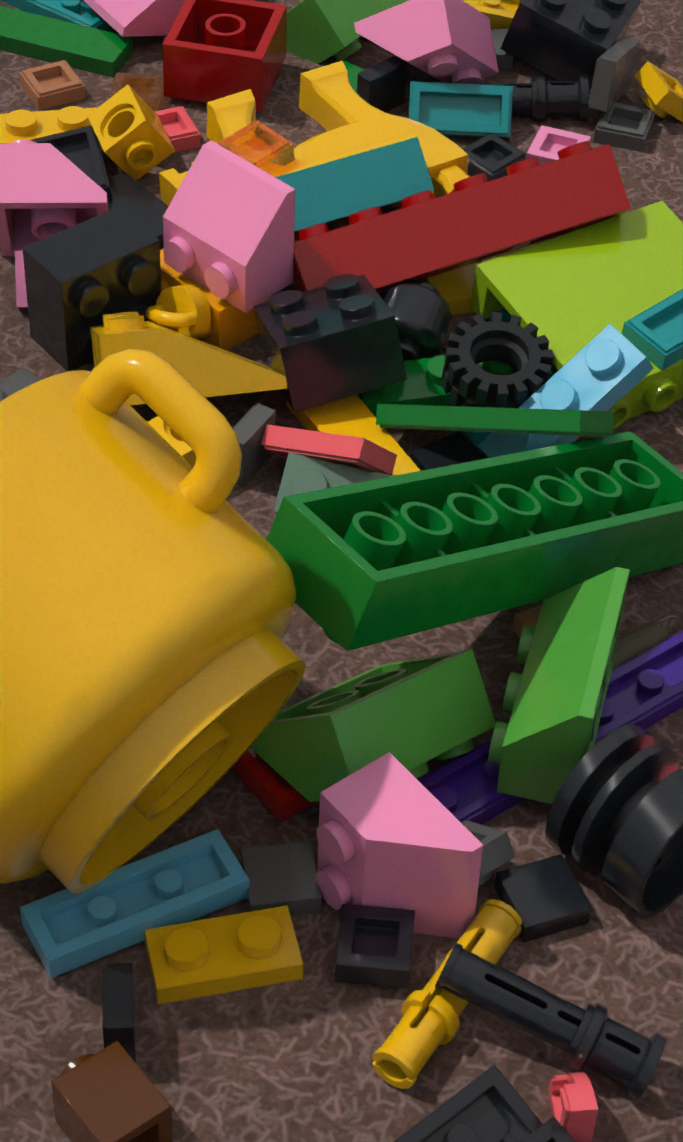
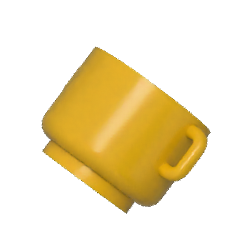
(128, 618)

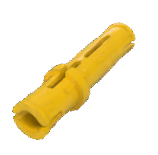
(433, 1014)

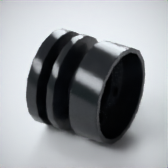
(625, 817)

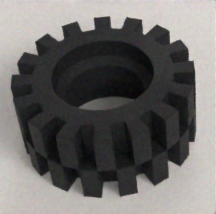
(500, 343)

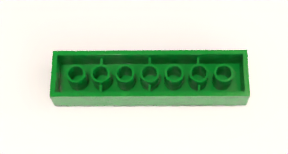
(477, 536)

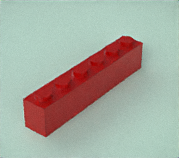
(466, 225)

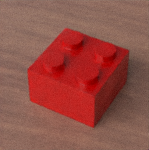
(224, 50)

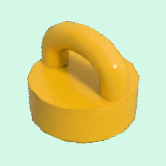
(182, 310)

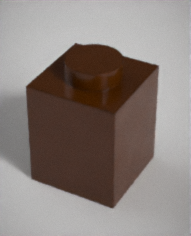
(110, 1100)

